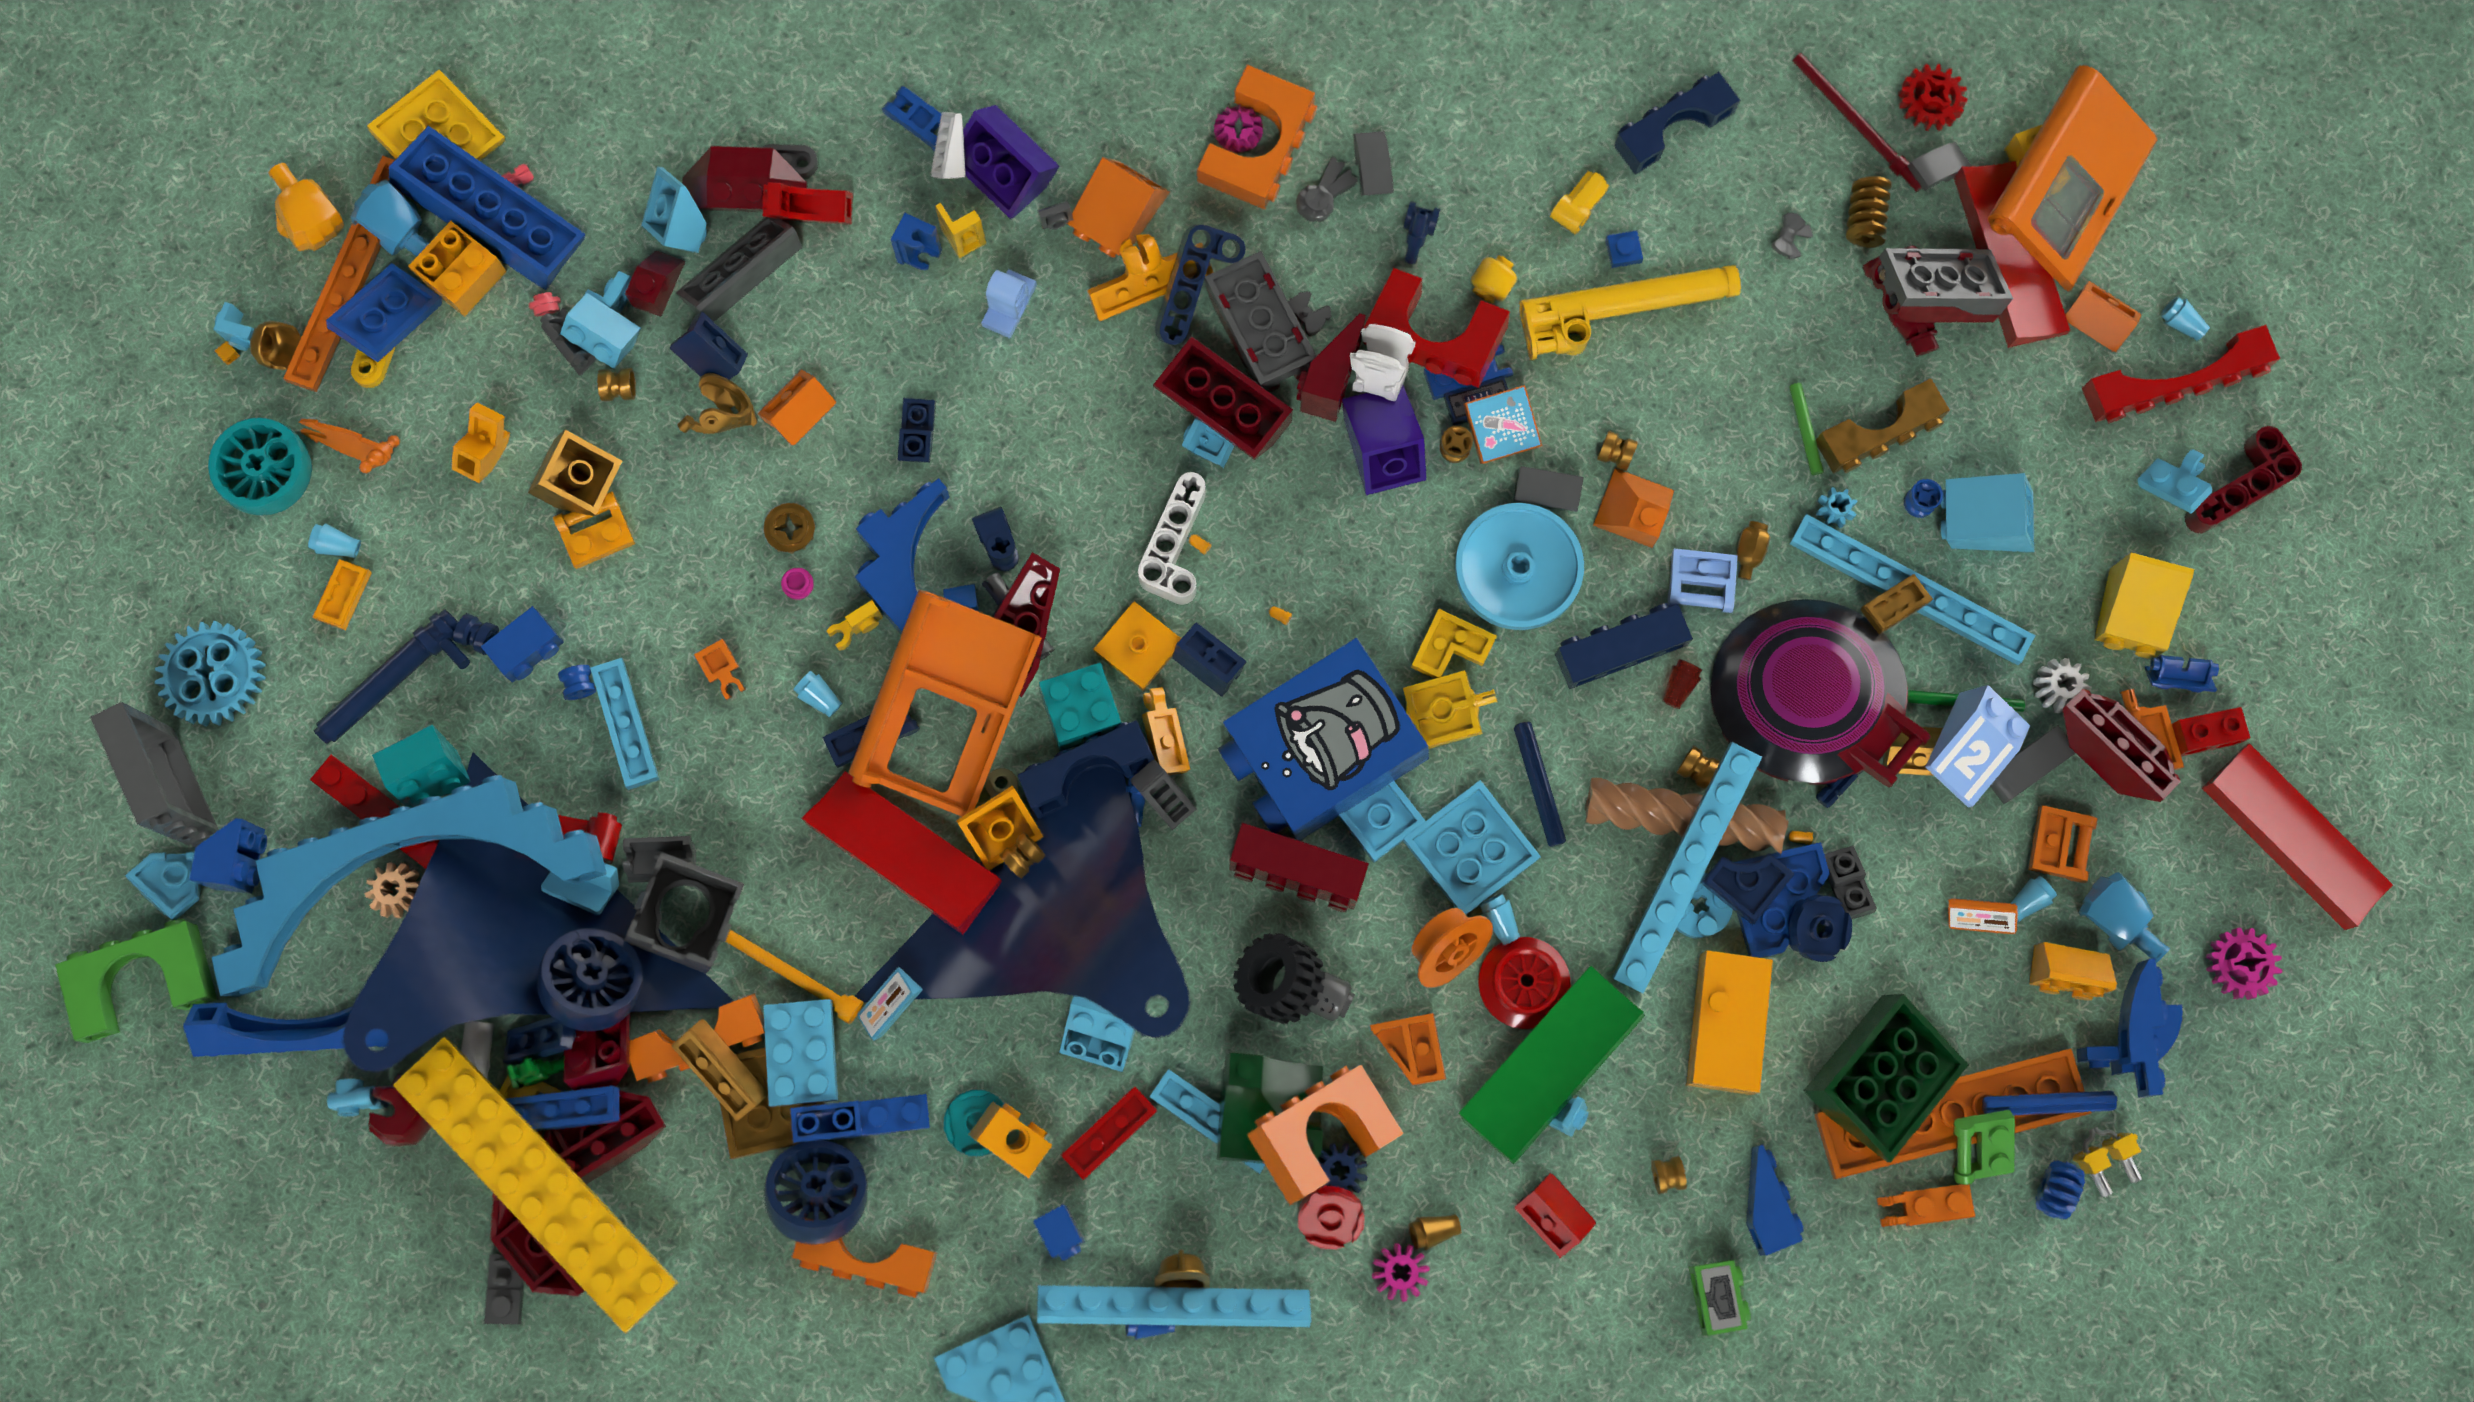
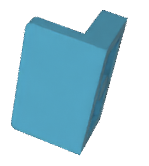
(588, 895)

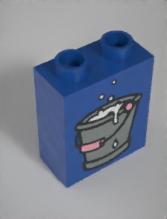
(1323, 742)

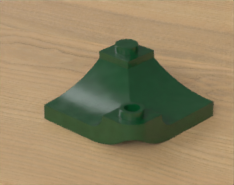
(1255, 1088)

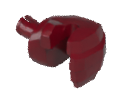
(402, 1128)

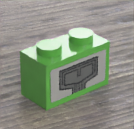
(1719, 1297)

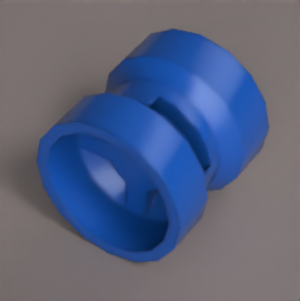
(1928, 493)

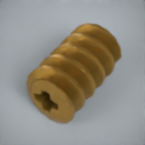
(1868, 211)

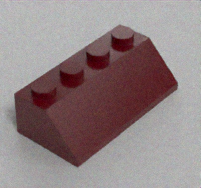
(1224, 399)

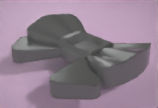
(1793, 225)
(1312, 320)

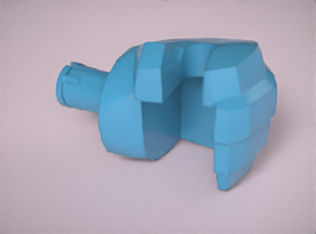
(389, 218)
(2122, 915)

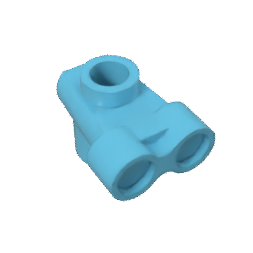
(351, 1096)

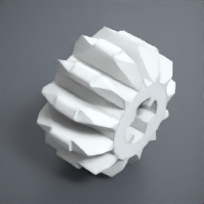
(2059, 673)

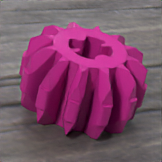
(1401, 1260)

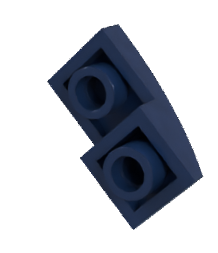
(916, 430)

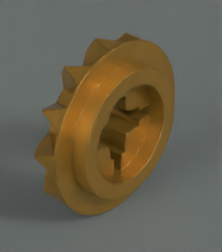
(778, 519)

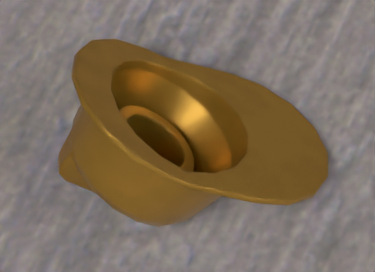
(1182, 1272)

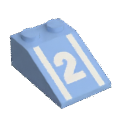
(1976, 743)

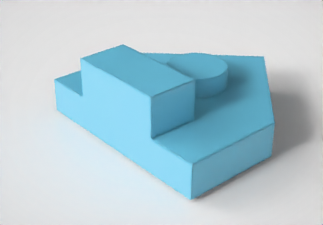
(166, 882)

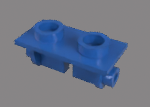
(2167, 673)

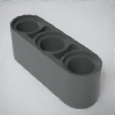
(2032, 764)

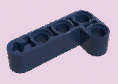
(1192, 286)

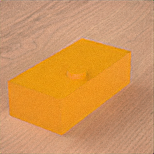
(1729, 1022)

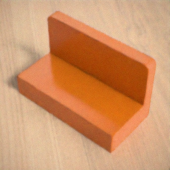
(2102, 317)
(797, 407)

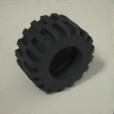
(1298, 987)

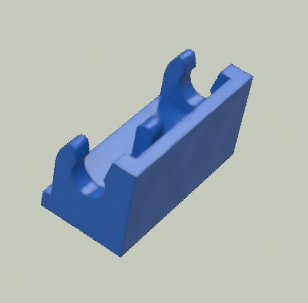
(914, 238)

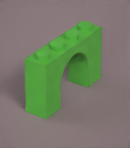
(89, 977)

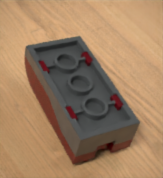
(1941, 284)
(1259, 321)

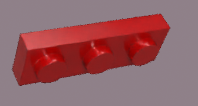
(1109, 1133)

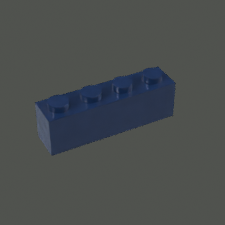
(1623, 645)

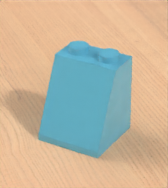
(1989, 513)

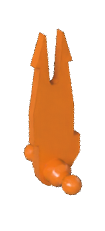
(351, 444)

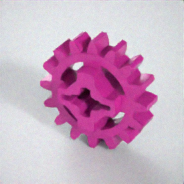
(2247, 978)

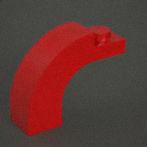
(807, 204)

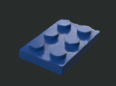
(384, 312)

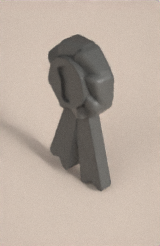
(1317, 202)

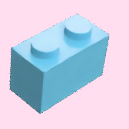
(600, 330)

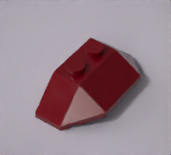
(735, 177)
(2119, 747)
(600, 1147)
(528, 1255)

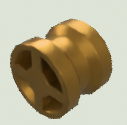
(1458, 438)
(1669, 1175)

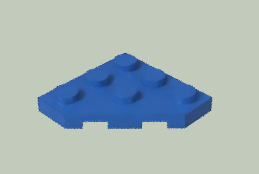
(1771, 931)

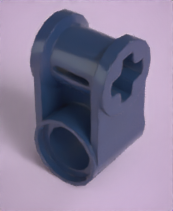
(997, 536)

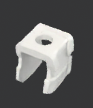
(1384, 364)

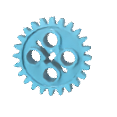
(181, 680)

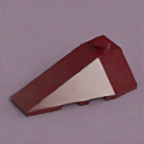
(1030, 603)

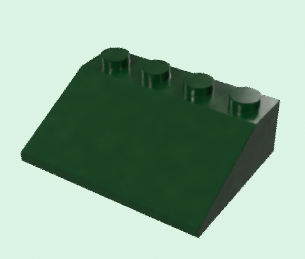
(1887, 1076)

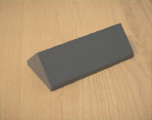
(741, 268)

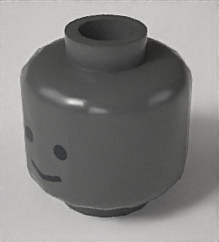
(1334, 999)

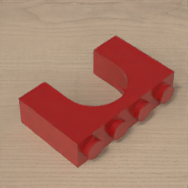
(1461, 358)

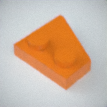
(1414, 1047)

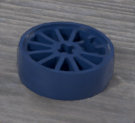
(589, 979)
(842, 1166)

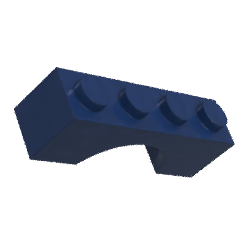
(1707, 103)
(1049, 783)

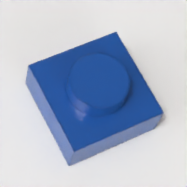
(1624, 249)

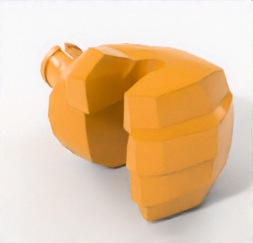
(304, 211)

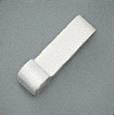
(1177, 535)

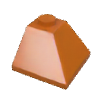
(1634, 508)

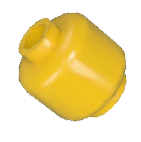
(1494, 279)

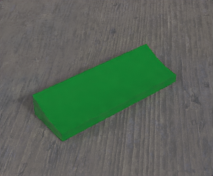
(1551, 1065)

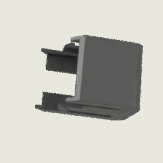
(721, 897)

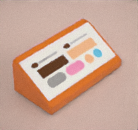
(1983, 916)

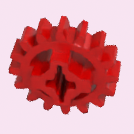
(1933, 97)

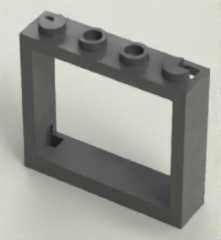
(154, 774)

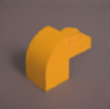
(482, 445)

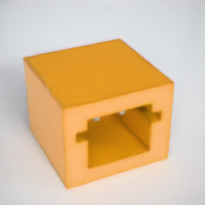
(227, 353)

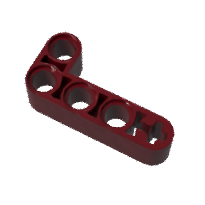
(2241, 490)

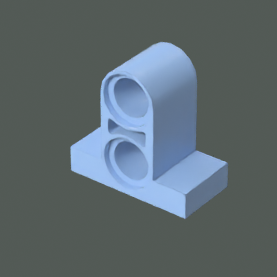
(1007, 300)

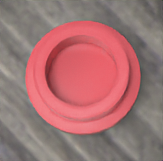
(544, 304)

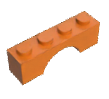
(736, 1023)
(907, 1268)

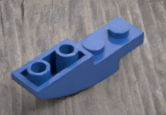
(2140, 1014)
(859, 1118)

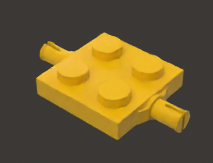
(1446, 708)

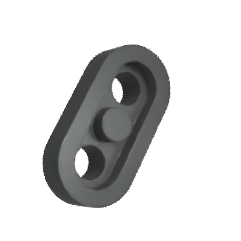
(796, 153)

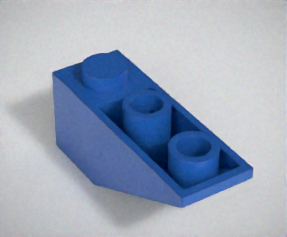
(1768, 1212)

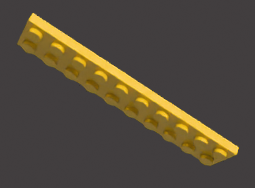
(536, 1184)

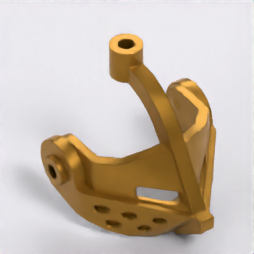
(725, 396)

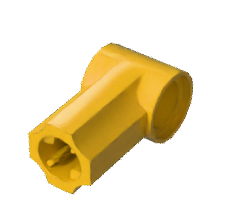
(1576, 207)

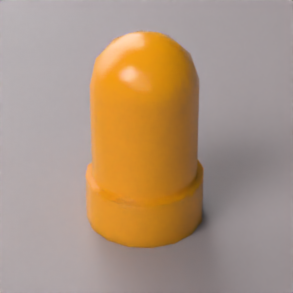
(1199, 543)
(1280, 615)
(1801, 837)

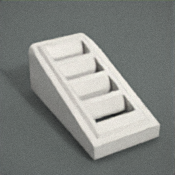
(949, 148)

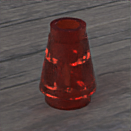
(1681, 683)

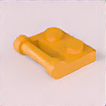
(597, 540)

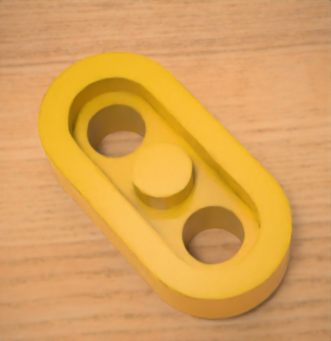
(376, 373)

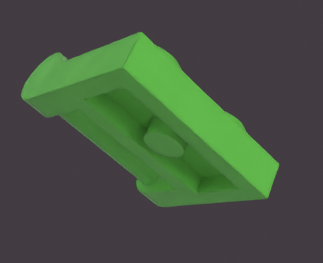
(1994, 1146)

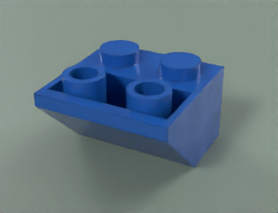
(229, 858)

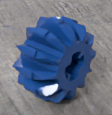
(2060, 1189)

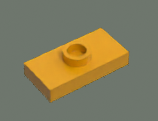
(342, 594)

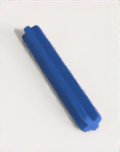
(2052, 1103)

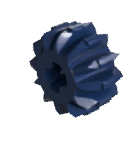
(1344, 1160)

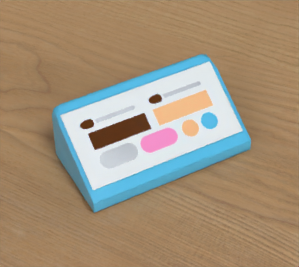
(888, 1003)

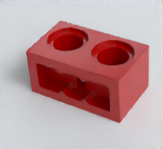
(2211, 731)

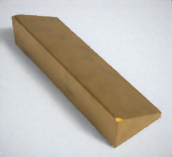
(720, 1069)

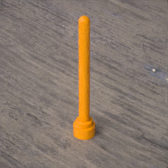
(844, 1005)

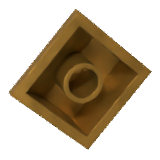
(575, 475)

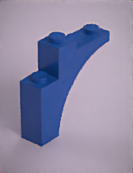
(894, 543)

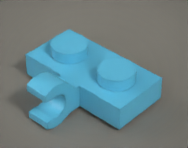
(2176, 484)

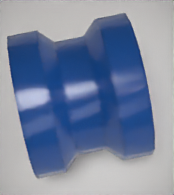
(576, 682)

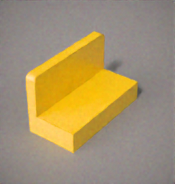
(964, 233)

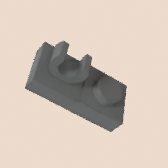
(503, 1292)

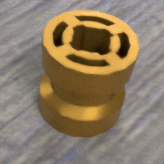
(612, 385)
(1617, 450)
(1698, 767)
(1016, 860)

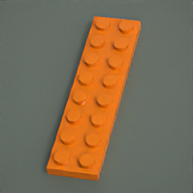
(2037, 1075)

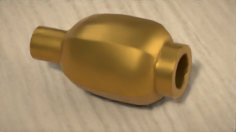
(1752, 548)

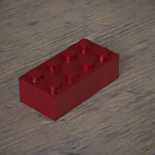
(1298, 867)

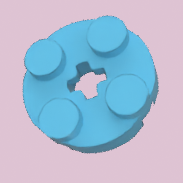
(1704, 923)

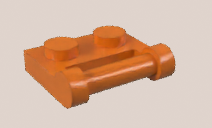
(2052, 843)

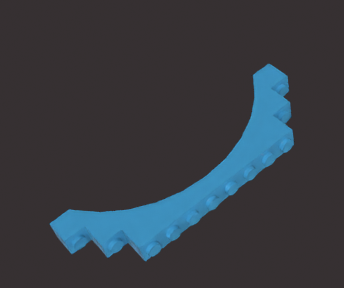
(302, 875)

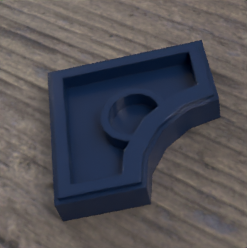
(1749, 886)

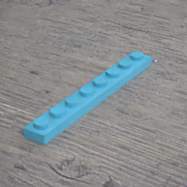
(1884, 573)
(1687, 867)
(1173, 1306)

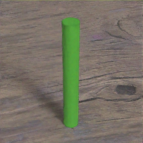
(1806, 429)

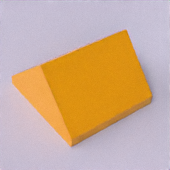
(997, 826)

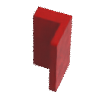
(1555, 1215)

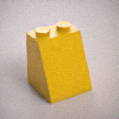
(2142, 604)

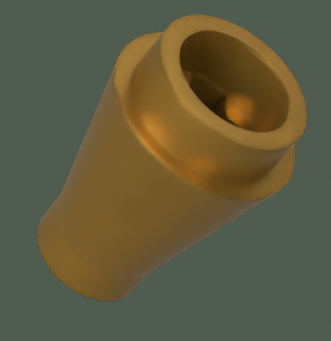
(1431, 1231)

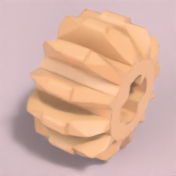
(385, 880)

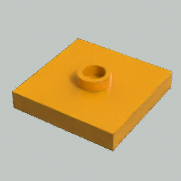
(1138, 645)

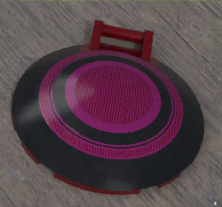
(1814, 694)

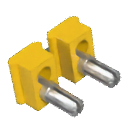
(2094, 1159)

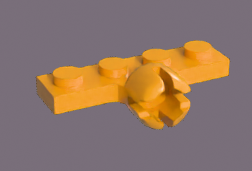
(1143, 280)

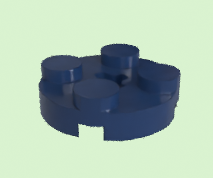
(1803, 927)

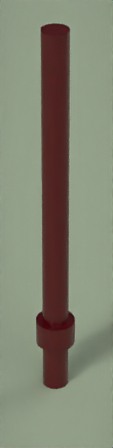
(1897, 163)

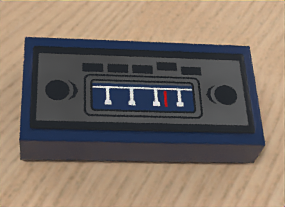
(1455, 399)

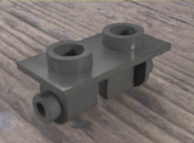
(575, 355)

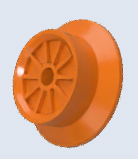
(1449, 945)

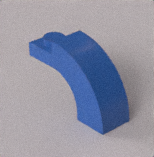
(2102, 1055)

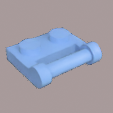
(1703, 570)

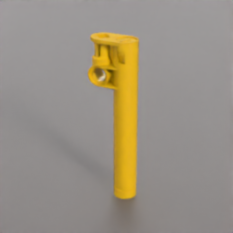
(1553, 317)

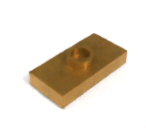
(1896, 604)

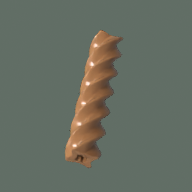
(1665, 811)

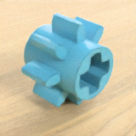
(1833, 515)

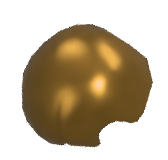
(274, 338)

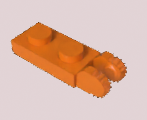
(1930, 1205)

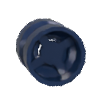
(473, 632)

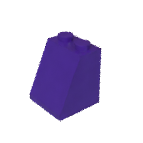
(1385, 441)

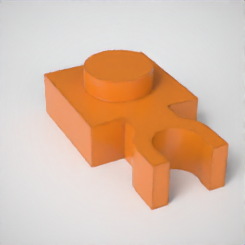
(719, 663)

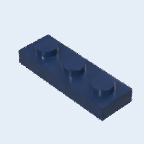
(537, 1041)

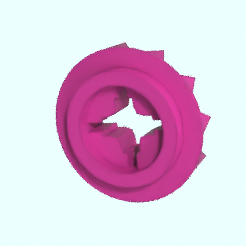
(1248, 138)

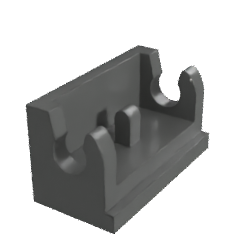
(1548, 488)
(644, 853)

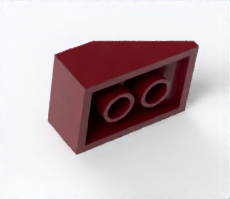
(1329, 373)

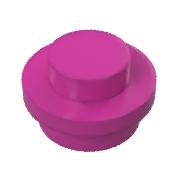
(797, 583)

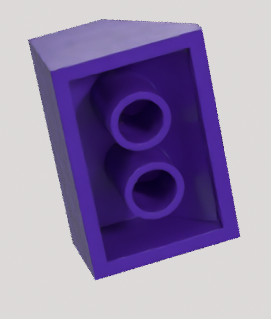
(1004, 161)

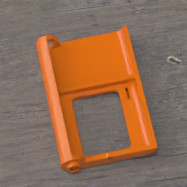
(963, 659)

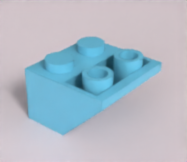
(1096, 1035)

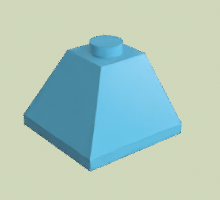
(673, 214)

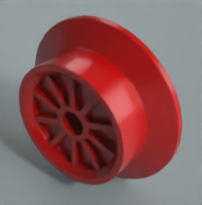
(1502, 986)

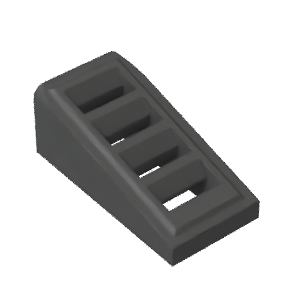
(1153, 778)

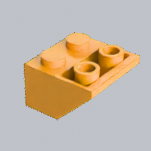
(457, 268)
(2072, 970)

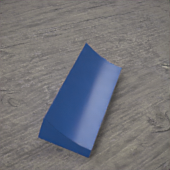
(485, 207)

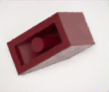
(654, 282)

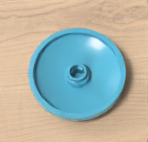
(1519, 566)

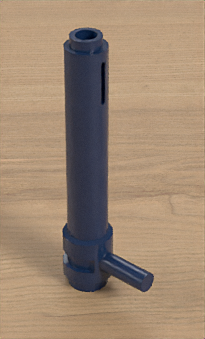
(427, 641)

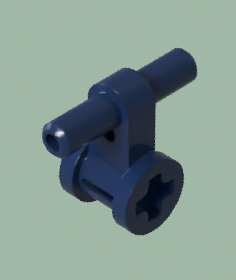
(1419, 223)

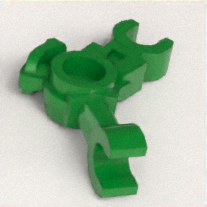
(534, 1071)

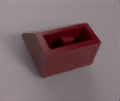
(598, 1057)

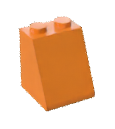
(1116, 206)

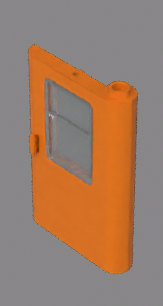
(2074, 176)

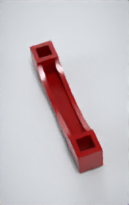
(2116, 394)

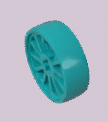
(279, 437)

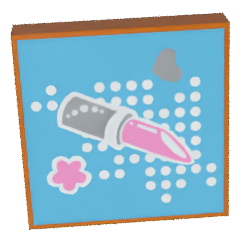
(1502, 424)

